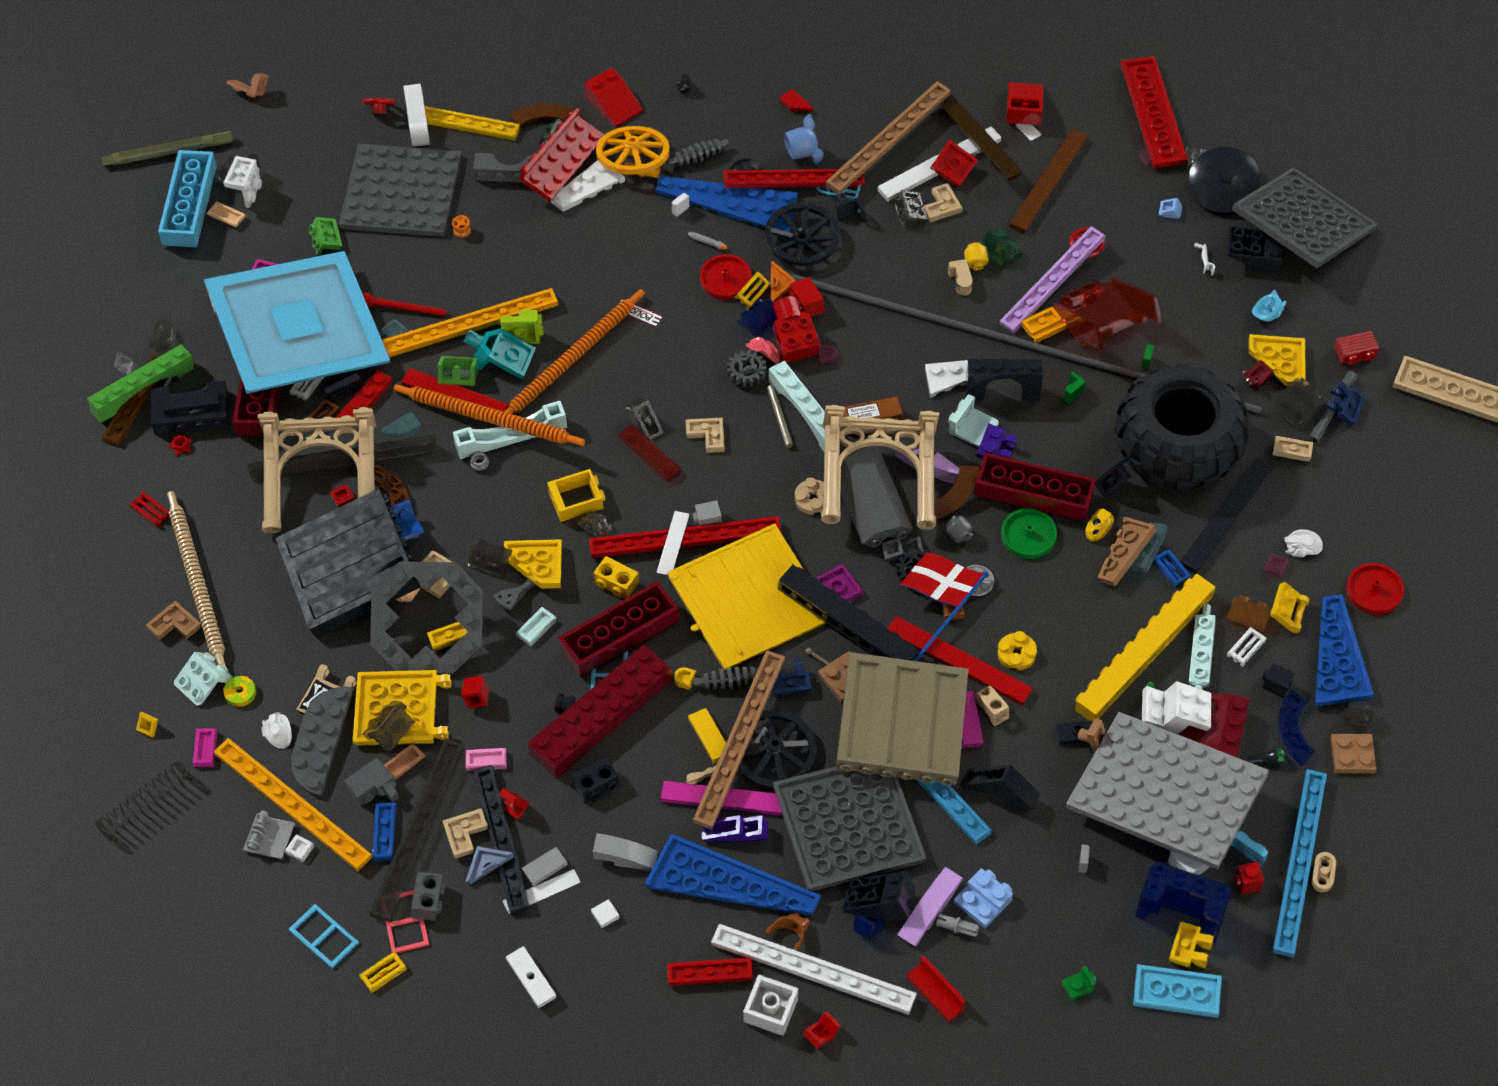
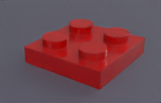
(953, 163)

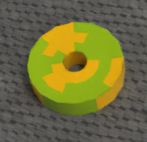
(243, 698)

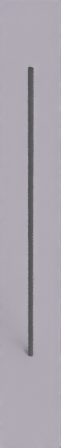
(985, 332)

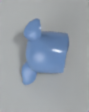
(803, 141)

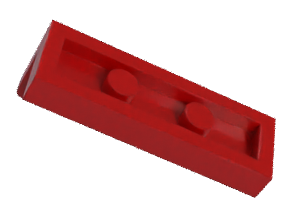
(937, 990)

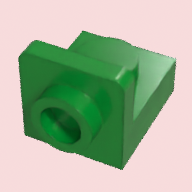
(1075, 388)
(1079, 984)

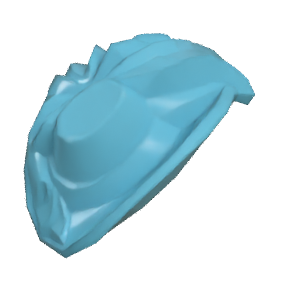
(1269, 307)

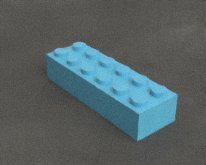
(187, 198)

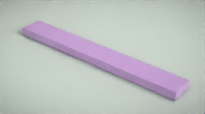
(1052, 279)

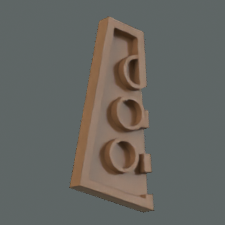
(1129, 544)

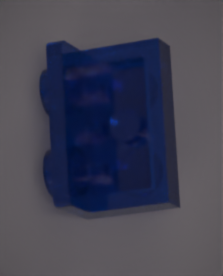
(759, 316)

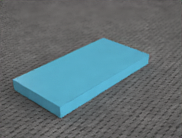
(1177, 991)

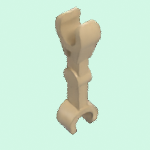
(695, 778)

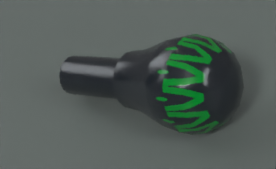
(1273, 757)

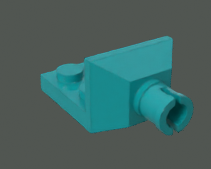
(502, 350)

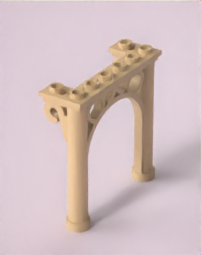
(271, 426)
(920, 431)

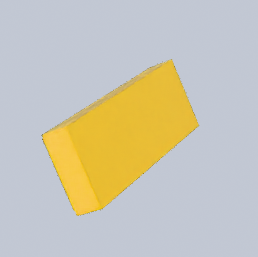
(708, 733)

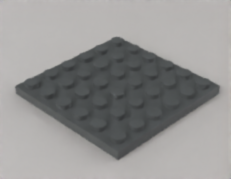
(400, 190)
(1304, 217)
(847, 825)

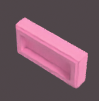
(483, 758)

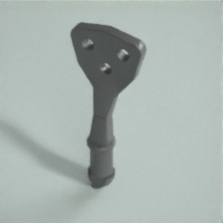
(514, 593)

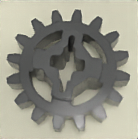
(746, 368)

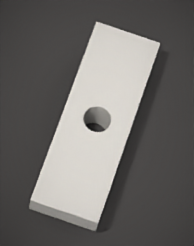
(525, 968)

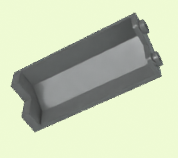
(872, 497)

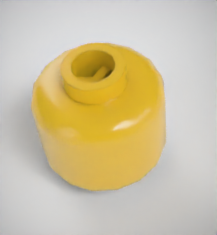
(976, 256)

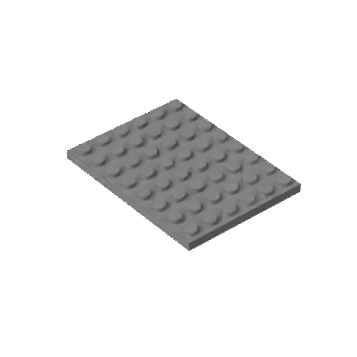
(1167, 790)

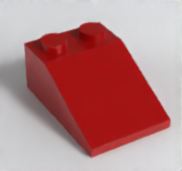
(612, 97)

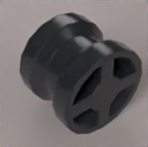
(563, 702)

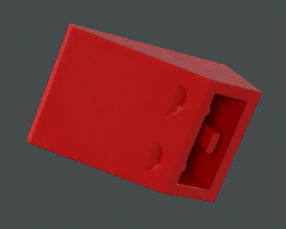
(1024, 103)

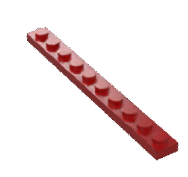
(692, 537)

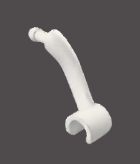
(1207, 266)

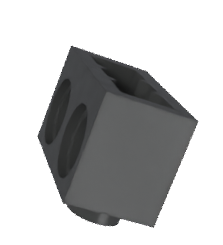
(427, 896)

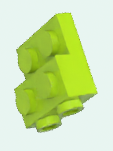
(525, 326)

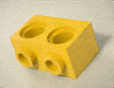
(618, 574)

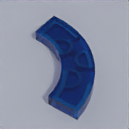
(1289, 728)

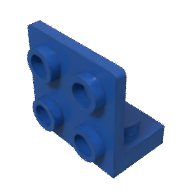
(407, 520)

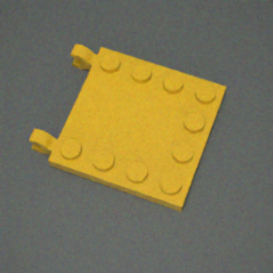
(414, 689)

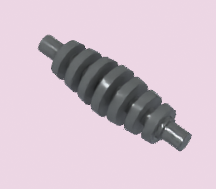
(698, 151)
(729, 677)

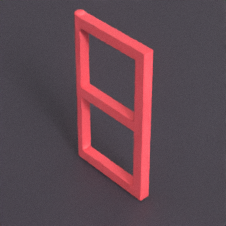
(405, 921)

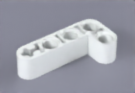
(416, 115)

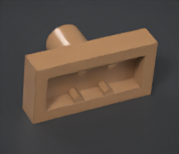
(1094, 735)

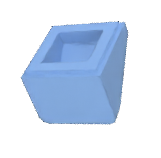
(1170, 208)

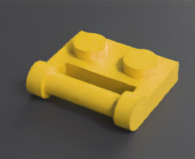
(1284, 605)

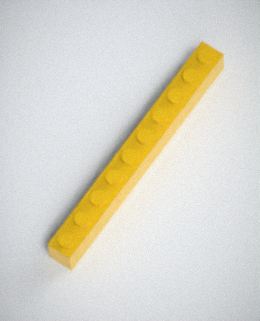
(1145, 648)

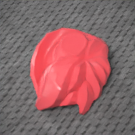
(764, 347)

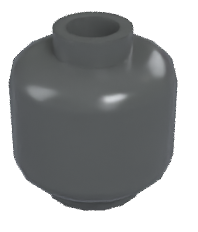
(959, 529)

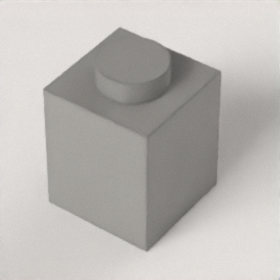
(707, 513)

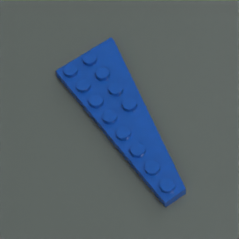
(740, 204)
(708, 874)

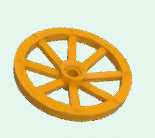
(632, 146)

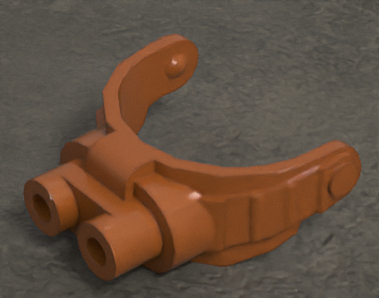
(794, 923)

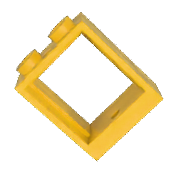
(571, 482)

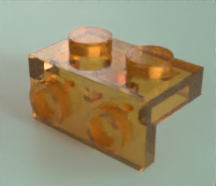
(1249, 613)

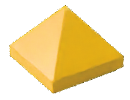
(146, 724)

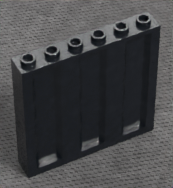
(342, 558)

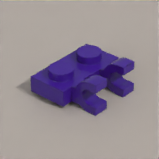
(991, 442)

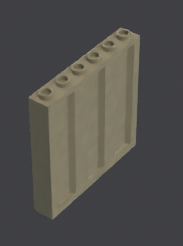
(902, 719)

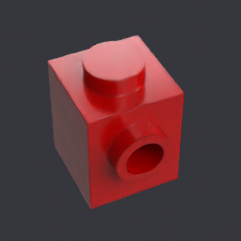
(475, 692)
(1249, 878)

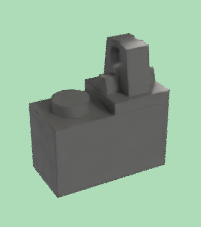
(371, 781)

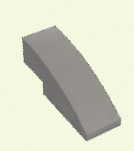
(624, 852)

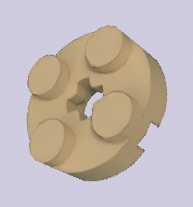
(802, 496)

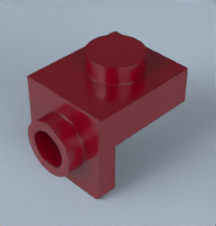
(1258, 374)

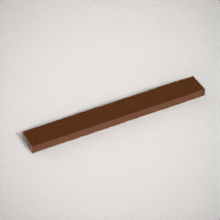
(1048, 181)

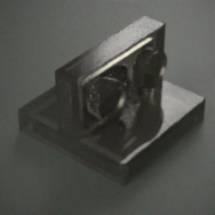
(389, 725)

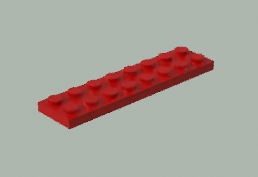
(1154, 112)

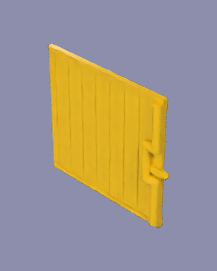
(738, 597)

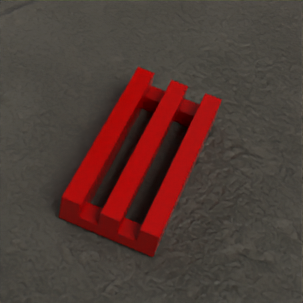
(140, 500)

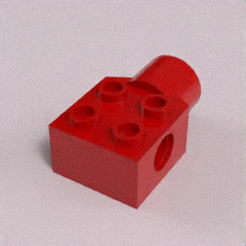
(794, 331)

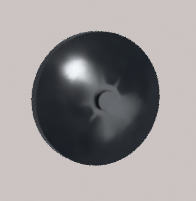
(1222, 179)

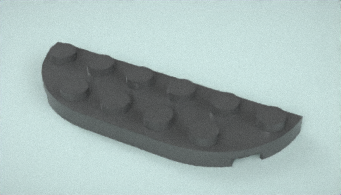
(319, 739)

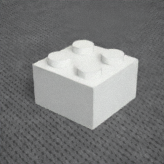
(770, 1005)

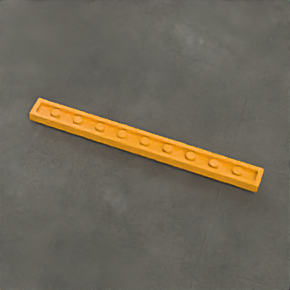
(472, 321)
(293, 804)

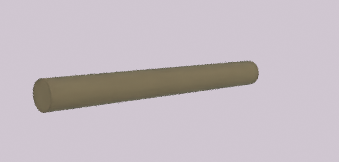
(780, 417)

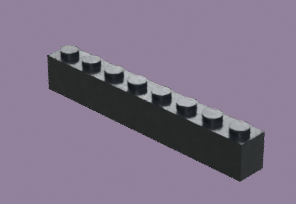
(844, 616)

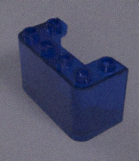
(1185, 894)

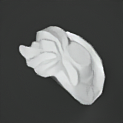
(1303, 543)
(277, 730)

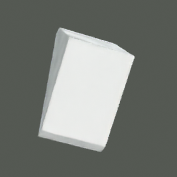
(1187, 864)

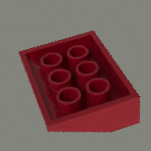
(1227, 724)

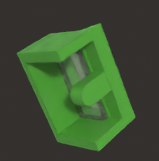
(457, 370)

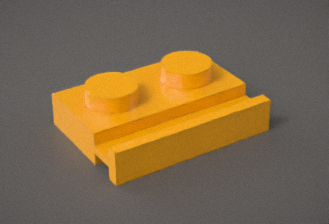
(1043, 324)

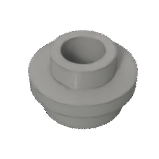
(479, 457)

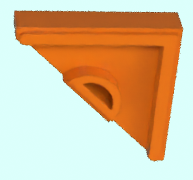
(779, 282)

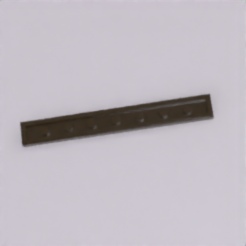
(980, 138)

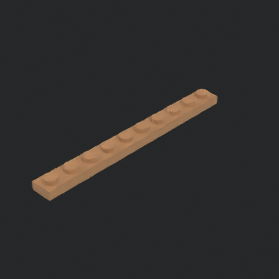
(887, 138)
(738, 740)

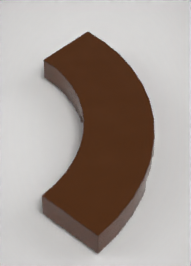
(540, 111)
(390, 485)
(958, 493)

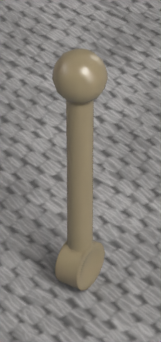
(809, 651)

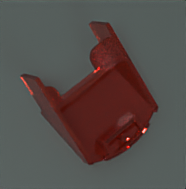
(1105, 309)

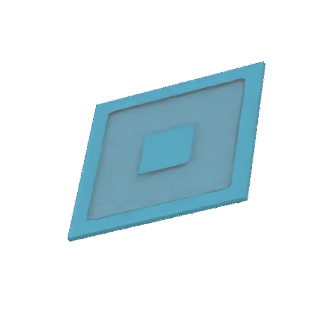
(296, 321)

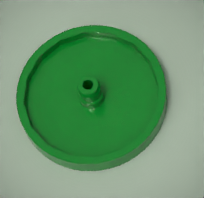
(1028, 533)

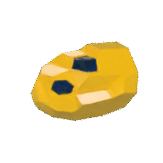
(1099, 525)

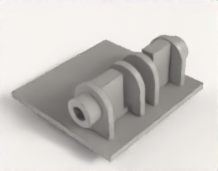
(268, 836)

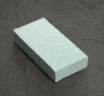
(536, 626)

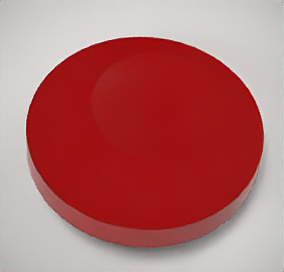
(725, 276)
(1375, 588)

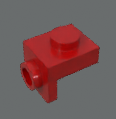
(822, 1031)

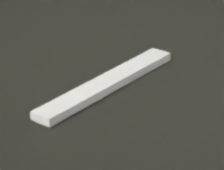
(922, 172)

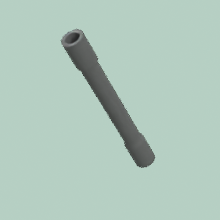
(1319, 429)

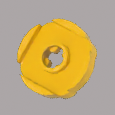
(1017, 641)

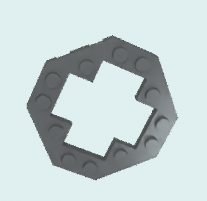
(427, 574)

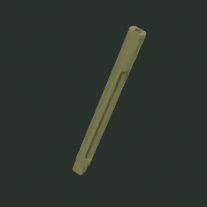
(168, 148)

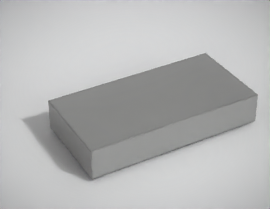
(544, 866)

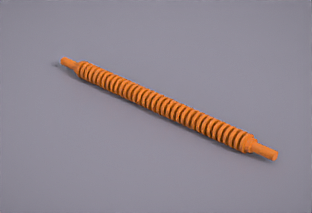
(573, 354)
(489, 415)

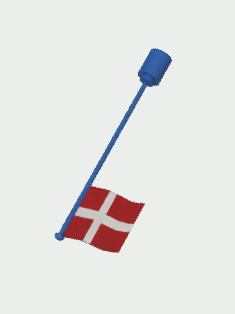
(944, 583)

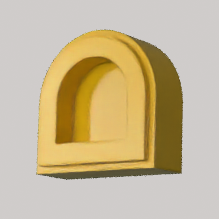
(684, 677)

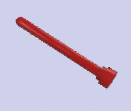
(370, 301)

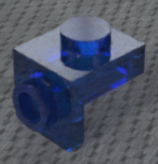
(867, 926)

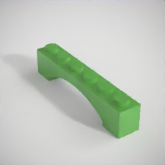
(108, 400)

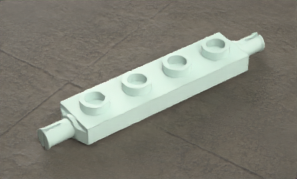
(1202, 649)

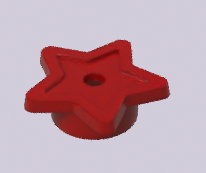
(180, 440)

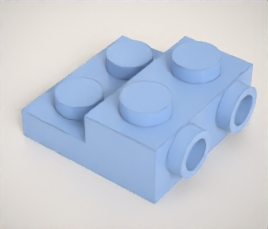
(984, 897)

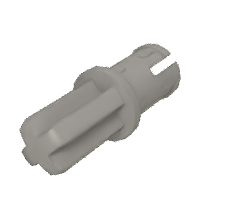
(957, 925)

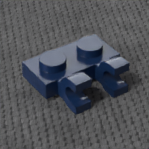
(1350, 406)
(792, 682)

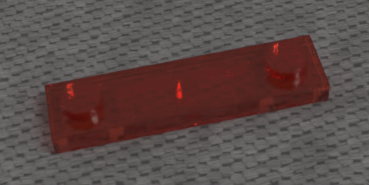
(649, 453)

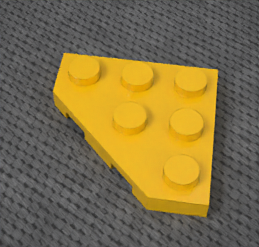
(1281, 354)
(537, 560)

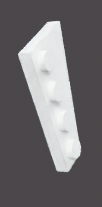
(586, 185)

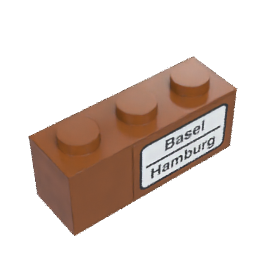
(877, 409)

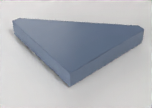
(485, 861)

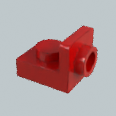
(514, 803)

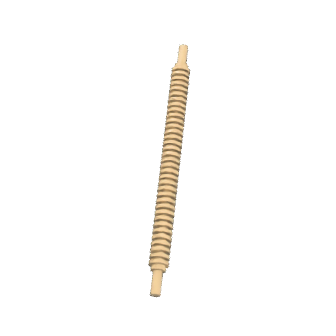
(196, 580)

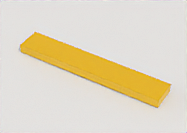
(471, 123)

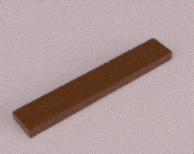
(127, 414)

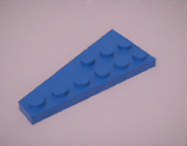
(1340, 662)

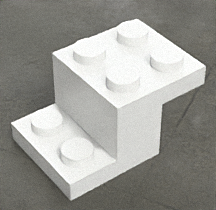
(1177, 707)

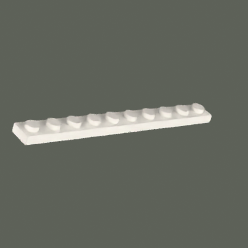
(814, 969)

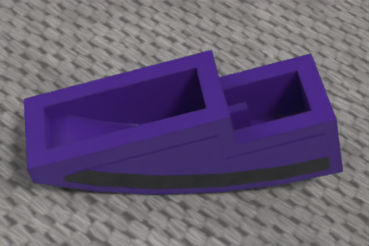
(737, 830)

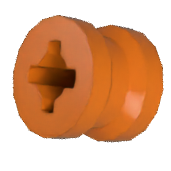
(461, 226)

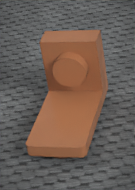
(257, 87)

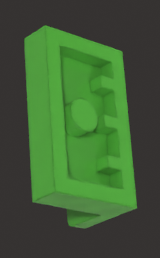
(325, 234)

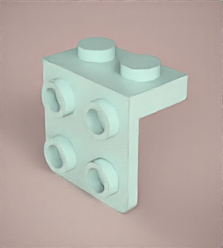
(969, 422)
(200, 677)

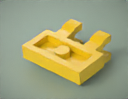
(1185, 943)

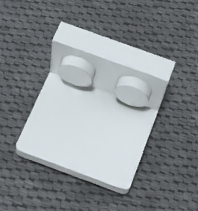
(245, 177)

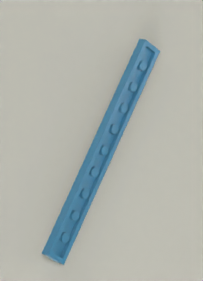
(1299, 863)

